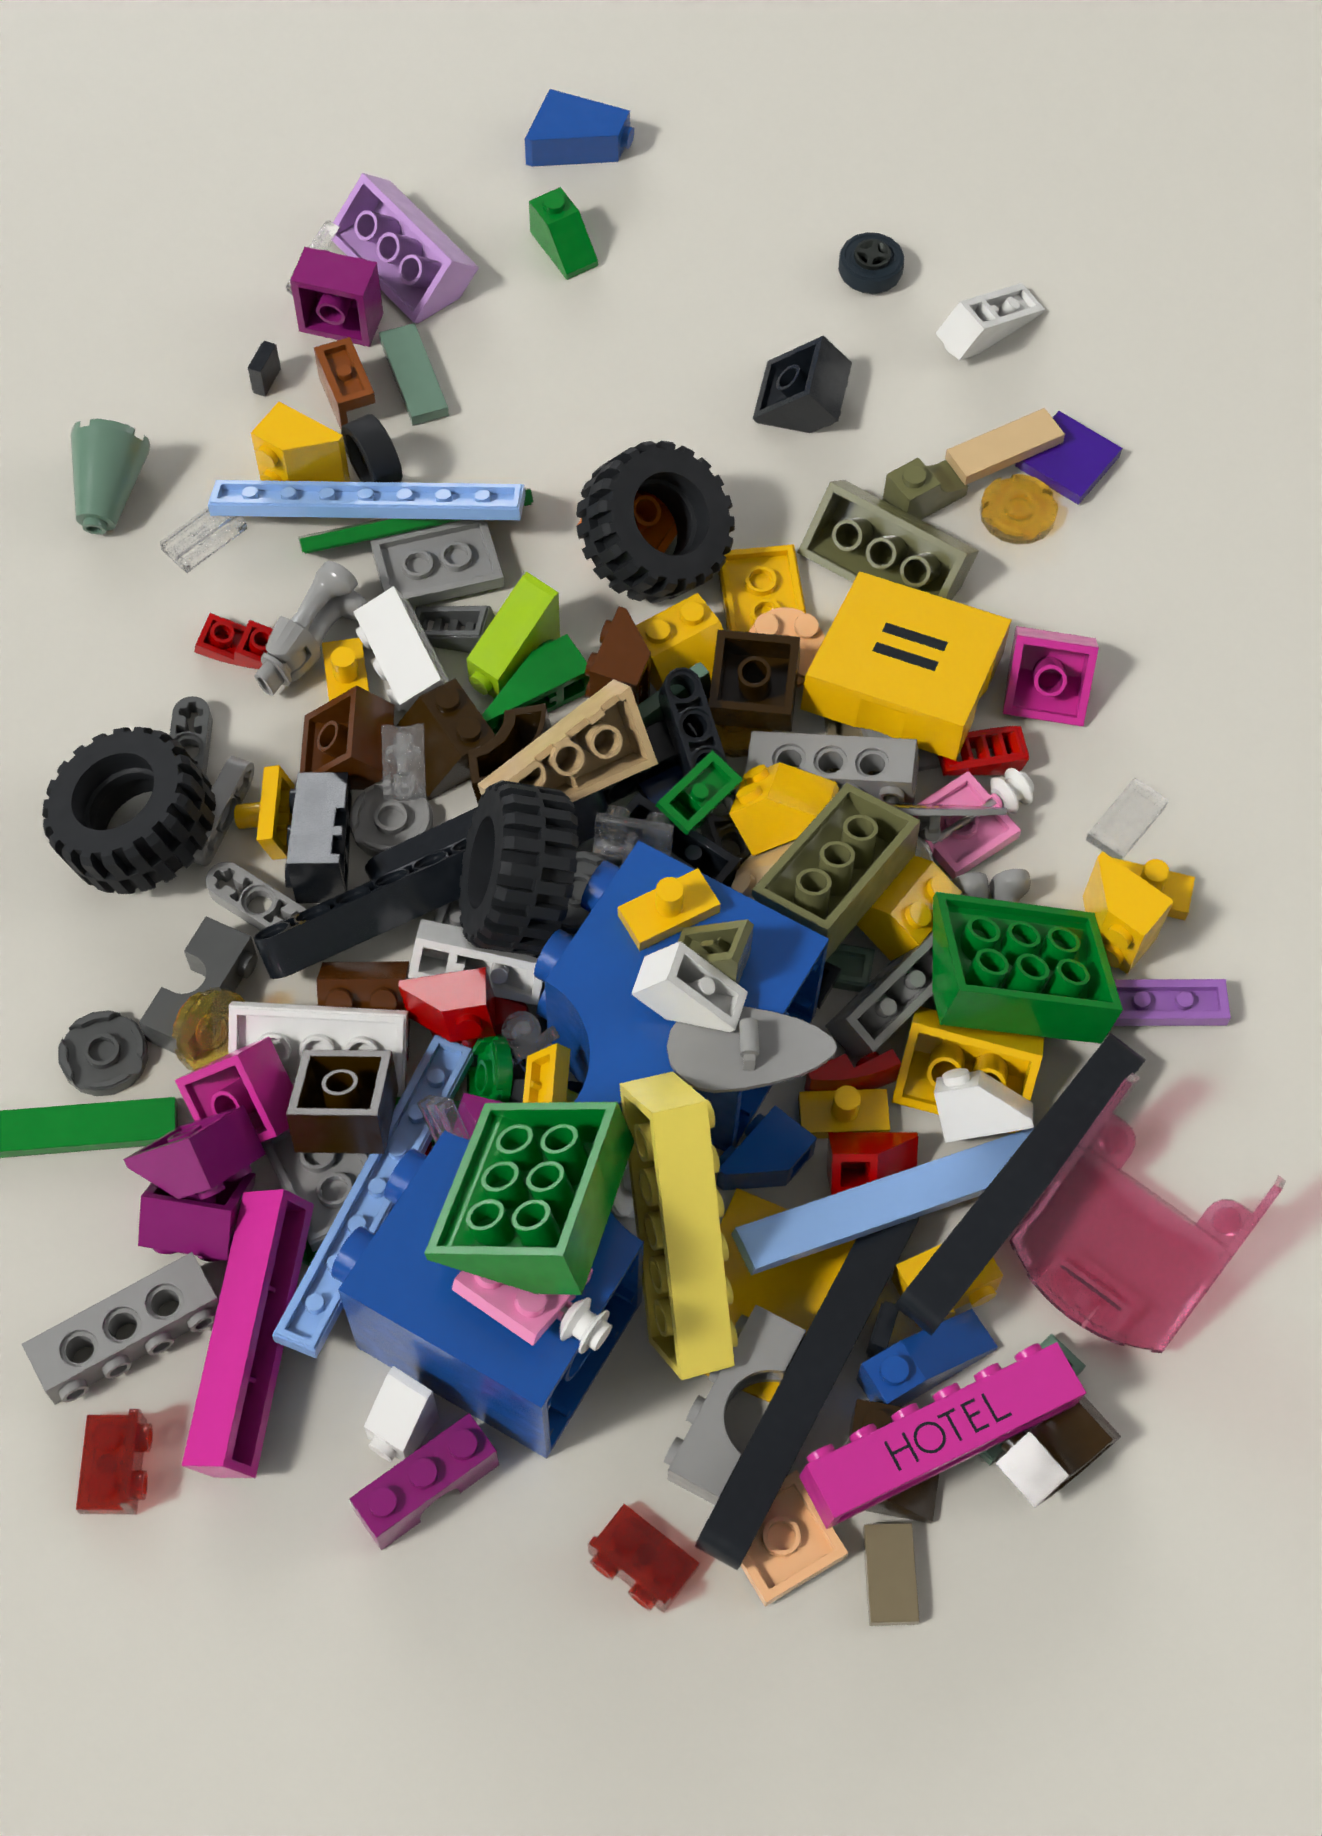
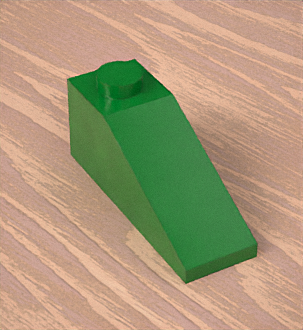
(548, 675)

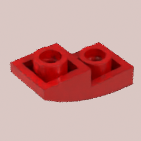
(233, 642)
(870, 1072)

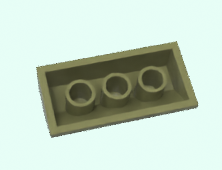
(872, 536)
(840, 864)

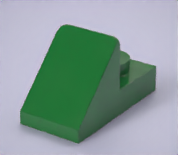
(699, 793)

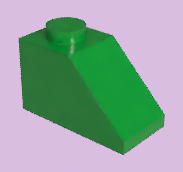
(562, 233)

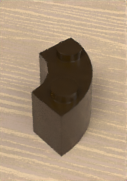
(518, 730)
(1056, 1451)

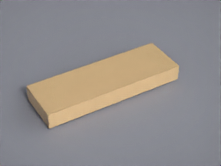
(1004, 446)

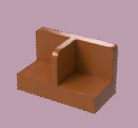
(343, 378)

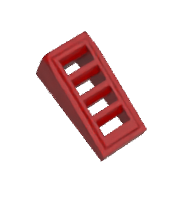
(1008, 750)

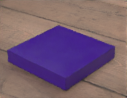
(1074, 464)

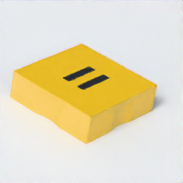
(905, 664)

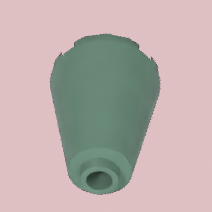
(104, 471)

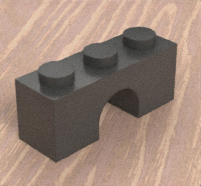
(214, 952)

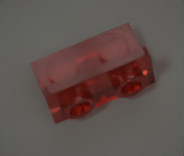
(112, 1463)
(642, 1559)

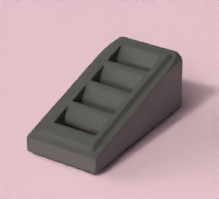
(474, 618)

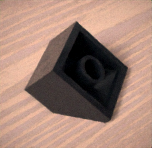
(804, 387)

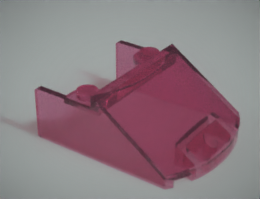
(1118, 1251)

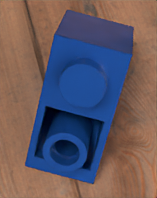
(768, 1155)

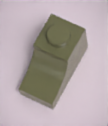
(923, 488)

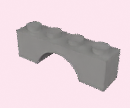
(706, 1455)

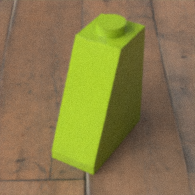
(518, 628)

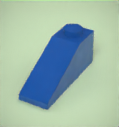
(925, 1360)

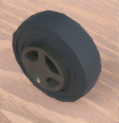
(871, 263)

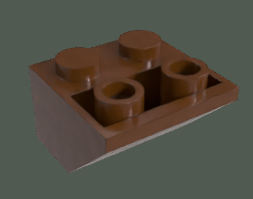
(620, 658)
(363, 985)

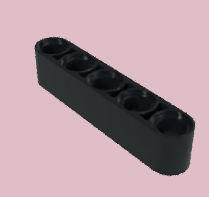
(692, 750)

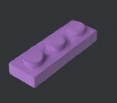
(1173, 1002)

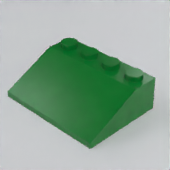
(1021, 969)
(534, 1194)

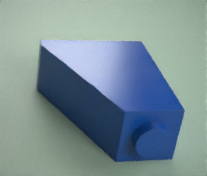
(577, 132)

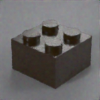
(754, 680)
(343, 1101)

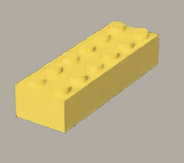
(680, 1224)

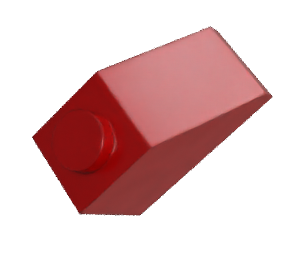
(452, 1003)

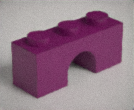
(404, 1492)

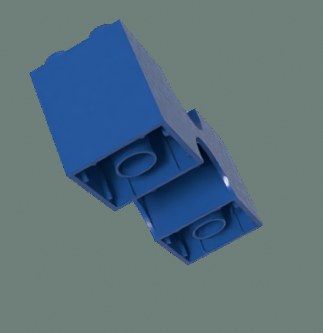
(406, 1305)

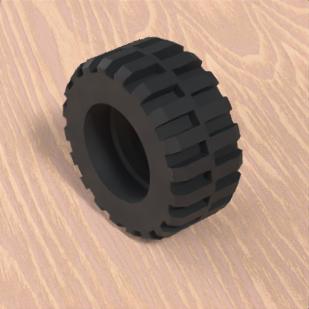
(694, 502)
(105, 778)
(518, 867)

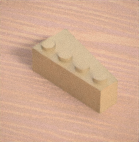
(585, 749)

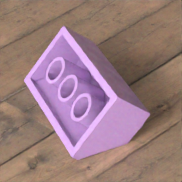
(414, 258)

